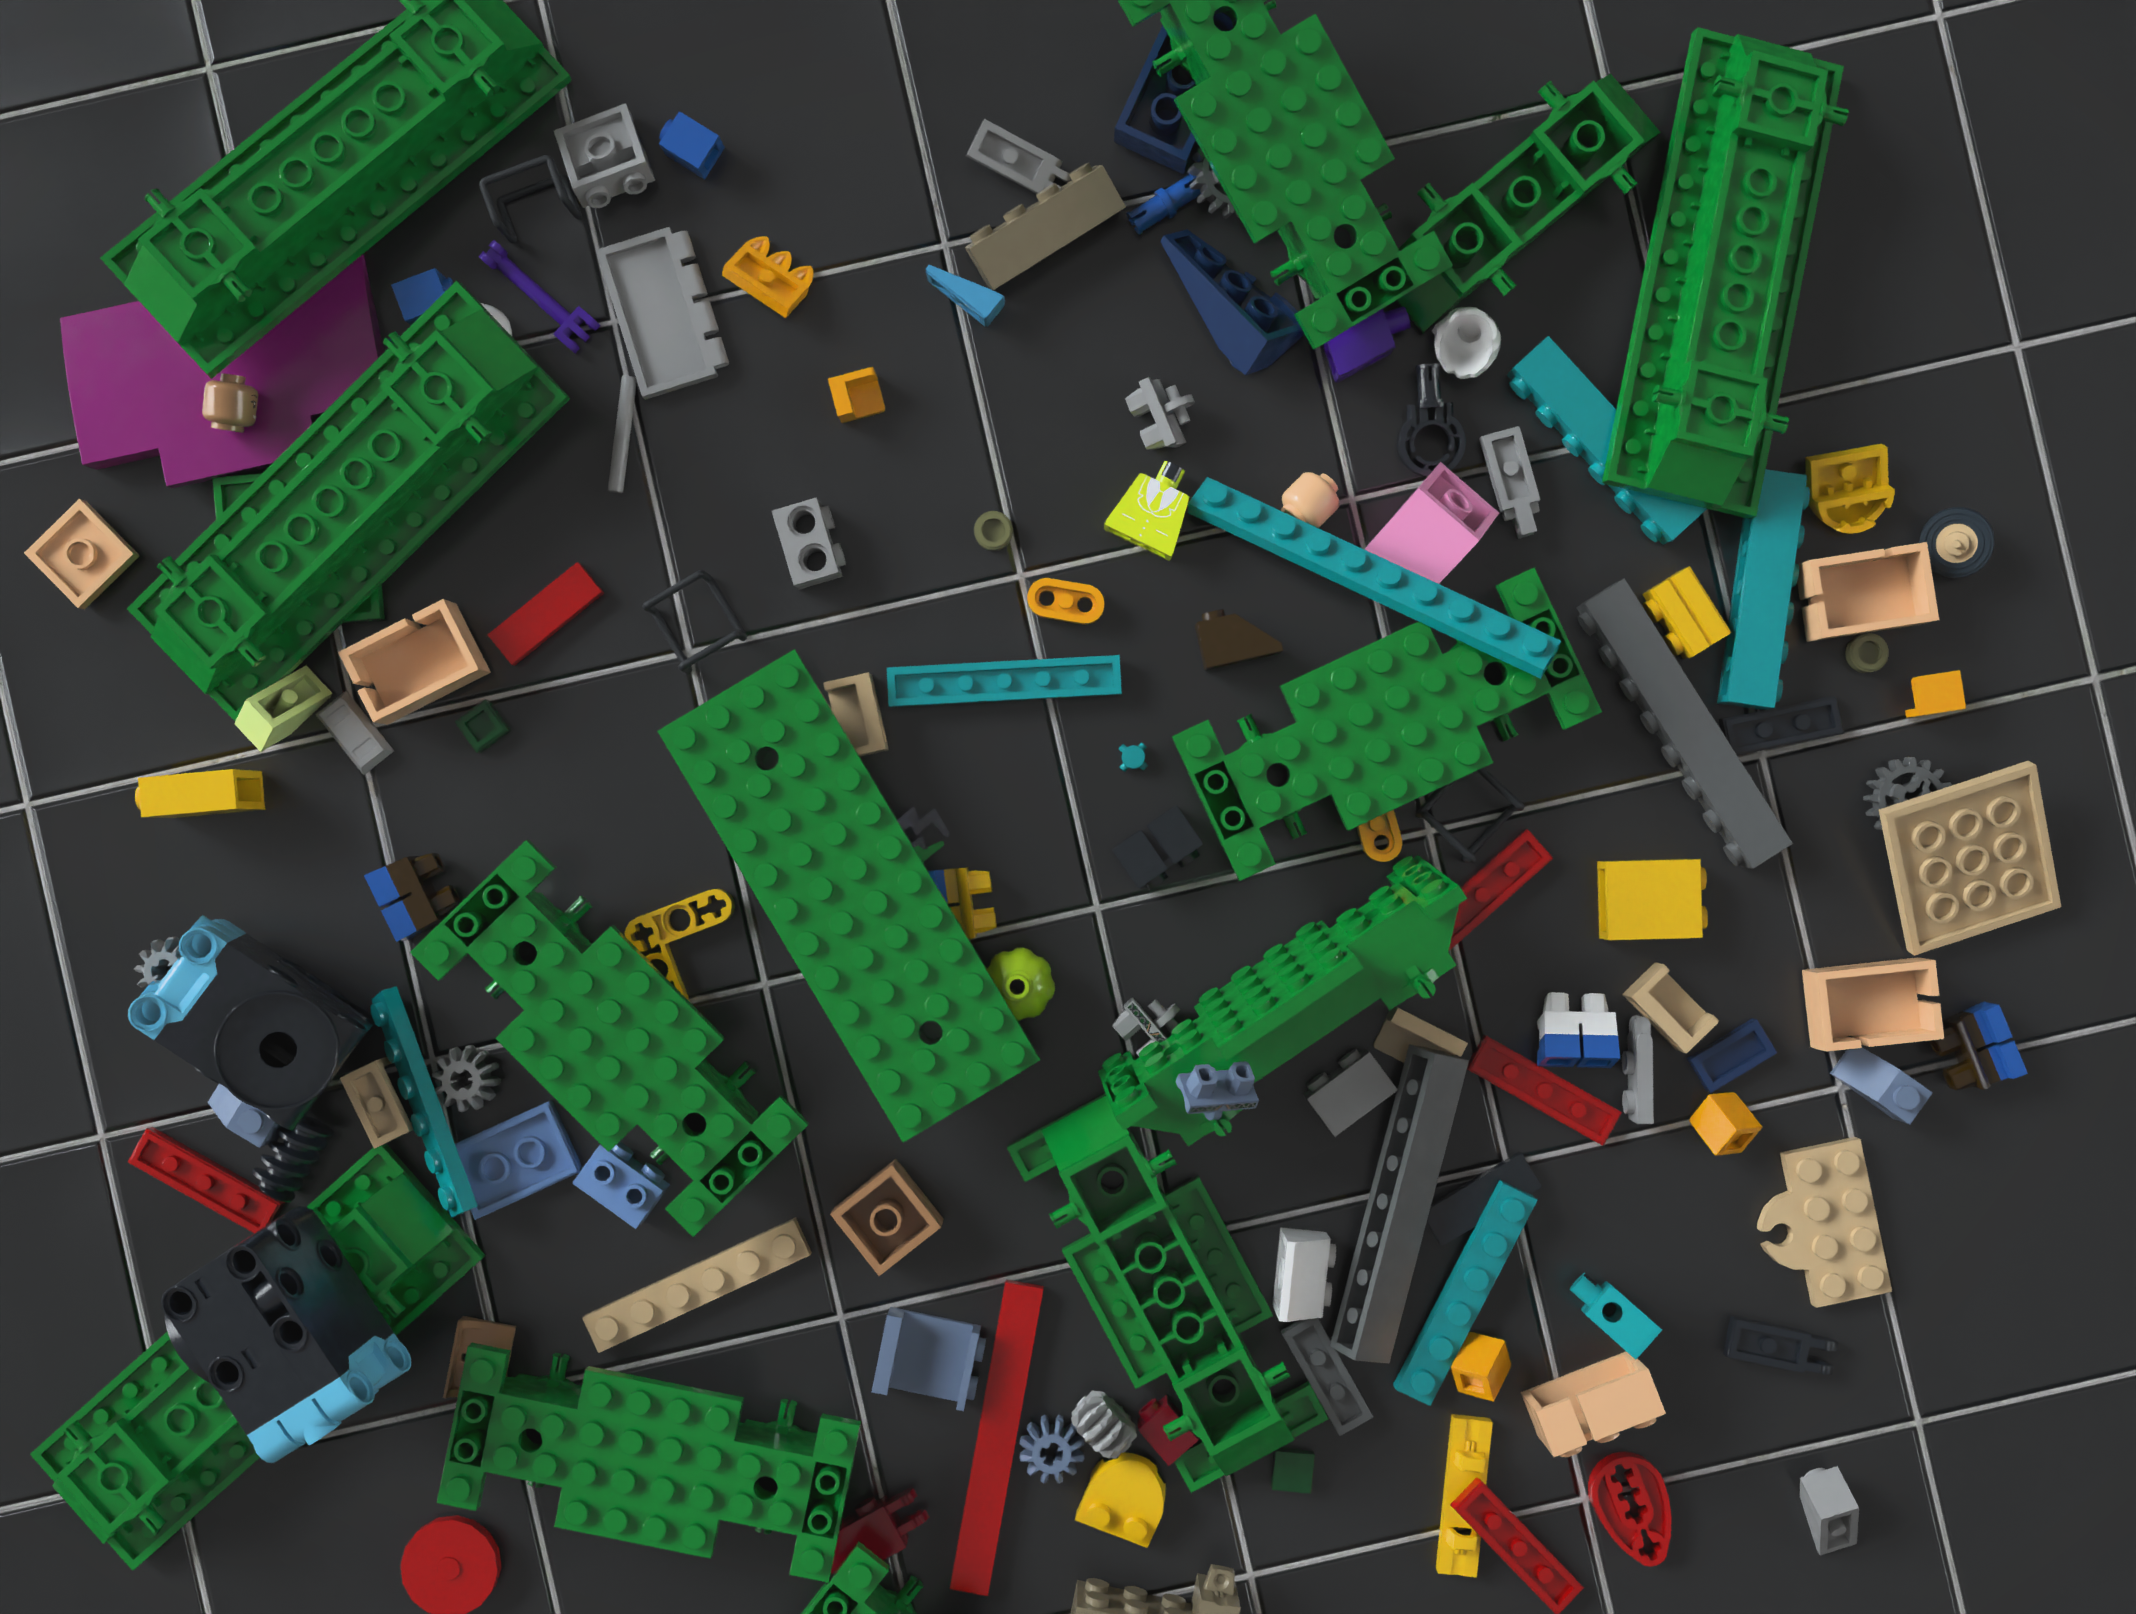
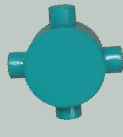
(1133, 757)

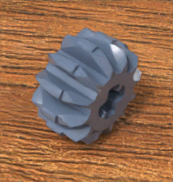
(1063, 1457)

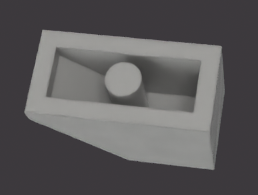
(1829, 1509)

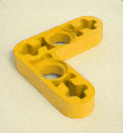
(664, 933)

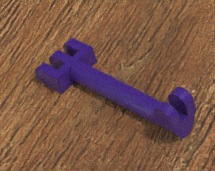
(497, 259)

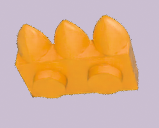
(768, 276)

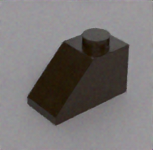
(1232, 640)

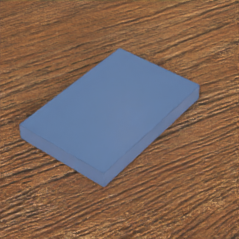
(517, 1158)

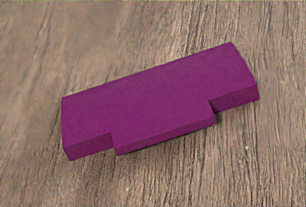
(144, 395)

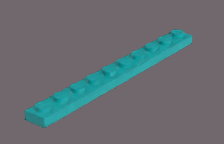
(1375, 577)

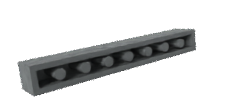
(1683, 726)
(1399, 1204)

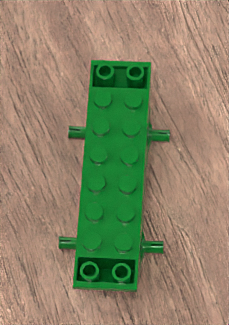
(1527, 192)

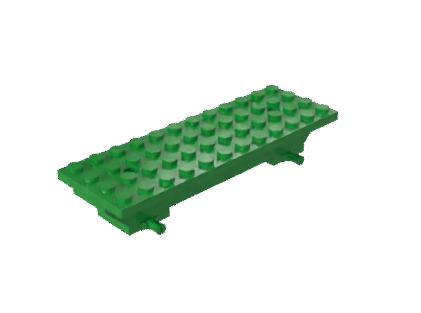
(333, 173)
(1724, 273)
(348, 501)
(849, 895)
(163, 1437)

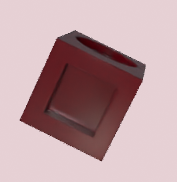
(1151, 1423)

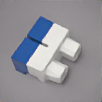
(1577, 1037)

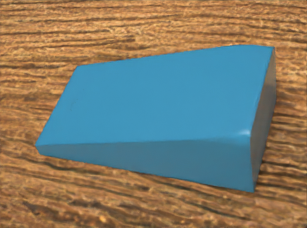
(973, 298)

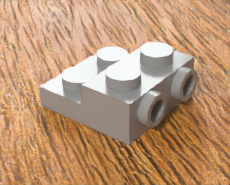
(604, 157)

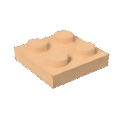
(81, 554)

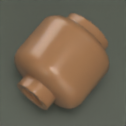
(230, 403)

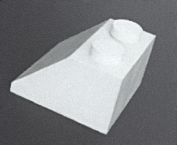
(1302, 1274)

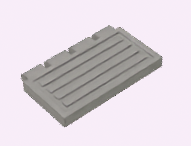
(658, 311)

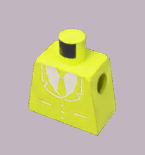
(1151, 511)

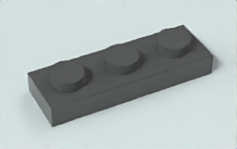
(1327, 1374)

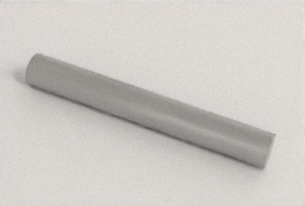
(622, 434)

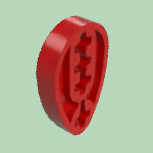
(1649, 1493)

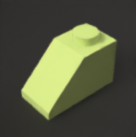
(281, 708)

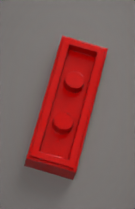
(545, 613)

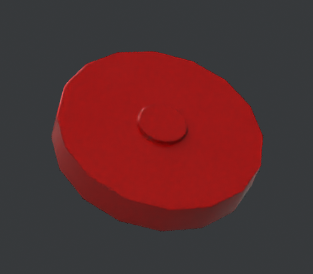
(450, 1565)

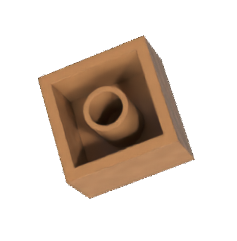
(887, 1217)

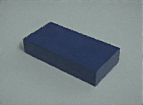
(1731, 1055)

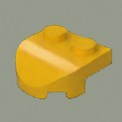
(1849, 487)
(1124, 1498)

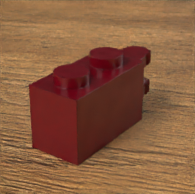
(878, 1526)

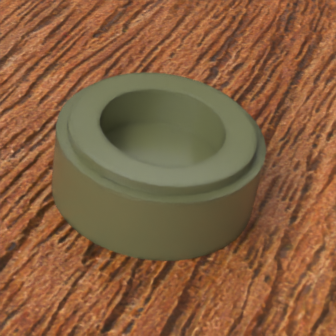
(993, 531)
(1867, 653)

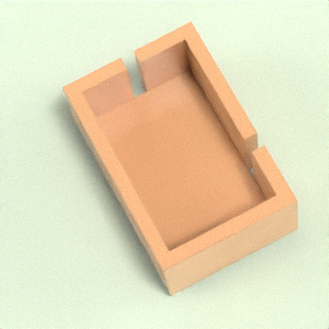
(1863, 595)
(414, 663)
(1872, 1004)
(1593, 1404)

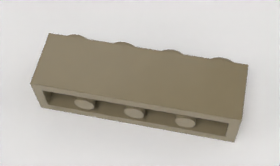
(1045, 226)

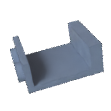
(928, 1356)

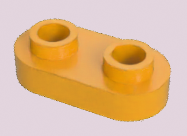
(1066, 597)
(1382, 825)

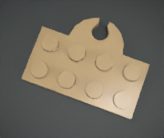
(1828, 1223)

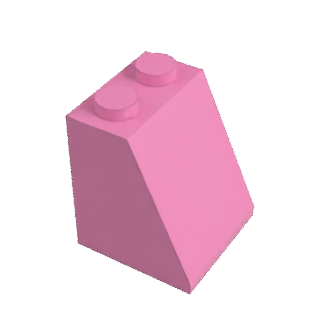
(1434, 526)

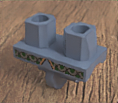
(1218, 1091)

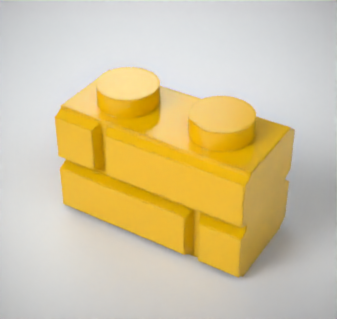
(1685, 614)

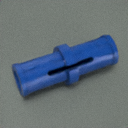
(1163, 204)

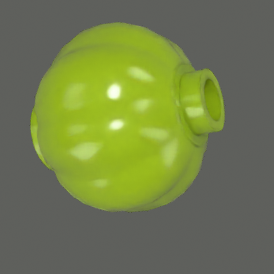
(1035, 974)

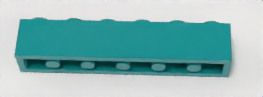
(1586, 422)
(1762, 594)

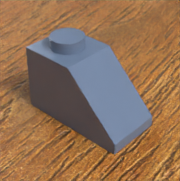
(1881, 1084)
(242, 1118)

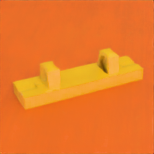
(1466, 1460)

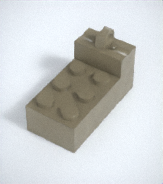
(1211, 1595)

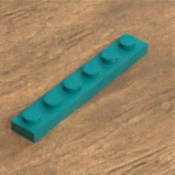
(1004, 681)
(427, 1116)
(1465, 1292)

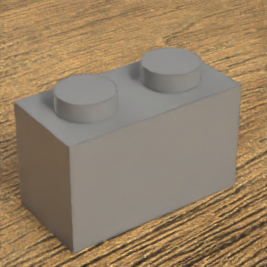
(1349, 1090)

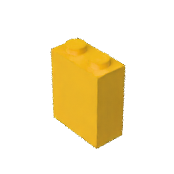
(200, 793)
(1651, 899)

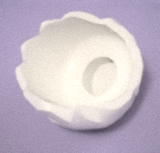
(1466, 342)

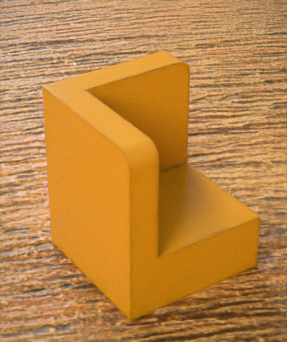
(856, 394)
(1937, 694)
(1725, 1123)
(1481, 1366)

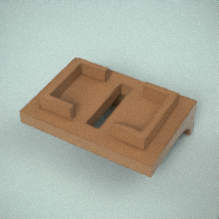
(479, 1332)

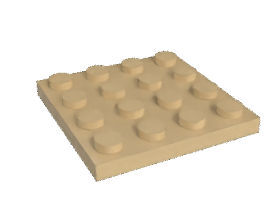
(1970, 857)

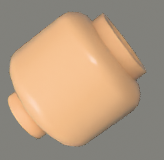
(1311, 498)

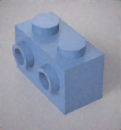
(622, 1183)

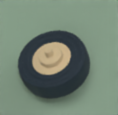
(1958, 542)

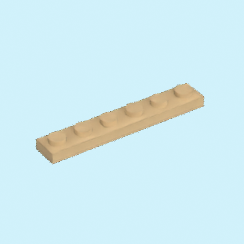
(697, 1285)

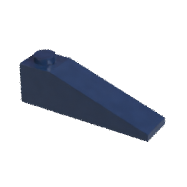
(1240, 316)

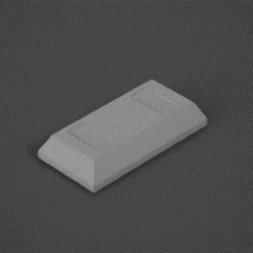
(355, 732)

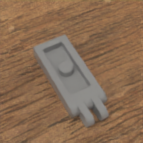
(1015, 158)
(1638, 1066)

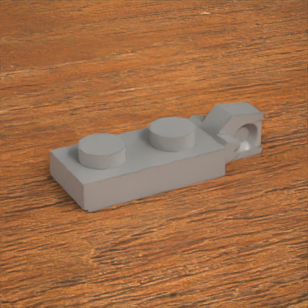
(1512, 478)

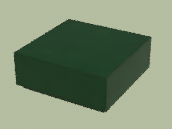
(482, 726)
(1292, 1470)

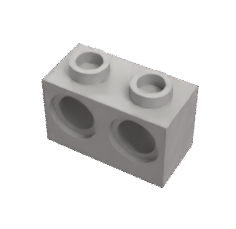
(799, 546)

